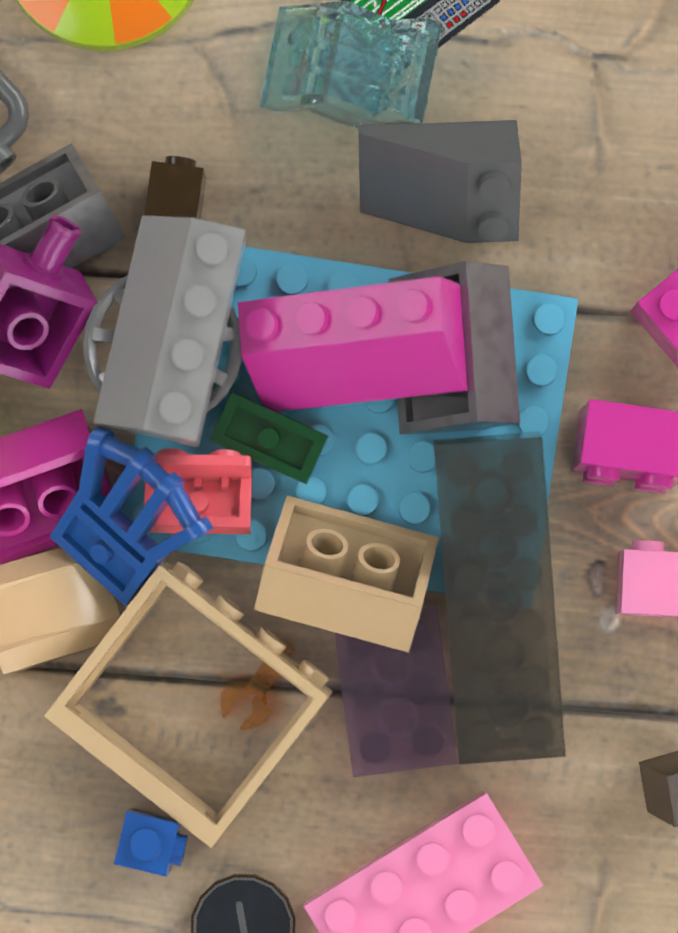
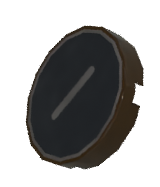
(243, 906)

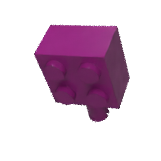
(41, 305)

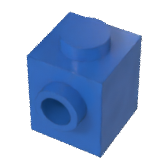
(150, 843)

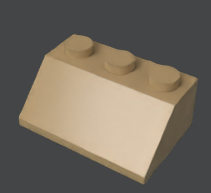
(346, 573)

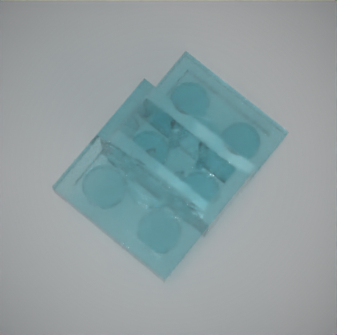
(350, 64)

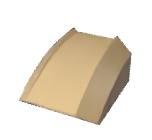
(50, 610)

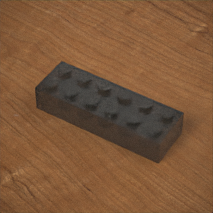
(499, 597)

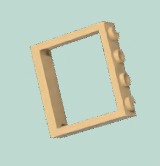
(136, 767)

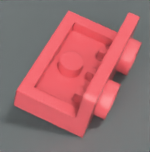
(215, 484)

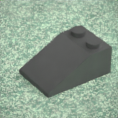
(444, 177)

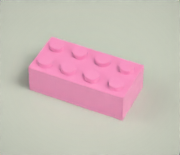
(432, 881)

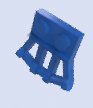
(107, 540)

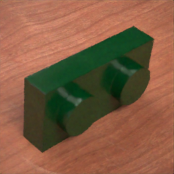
(269, 437)

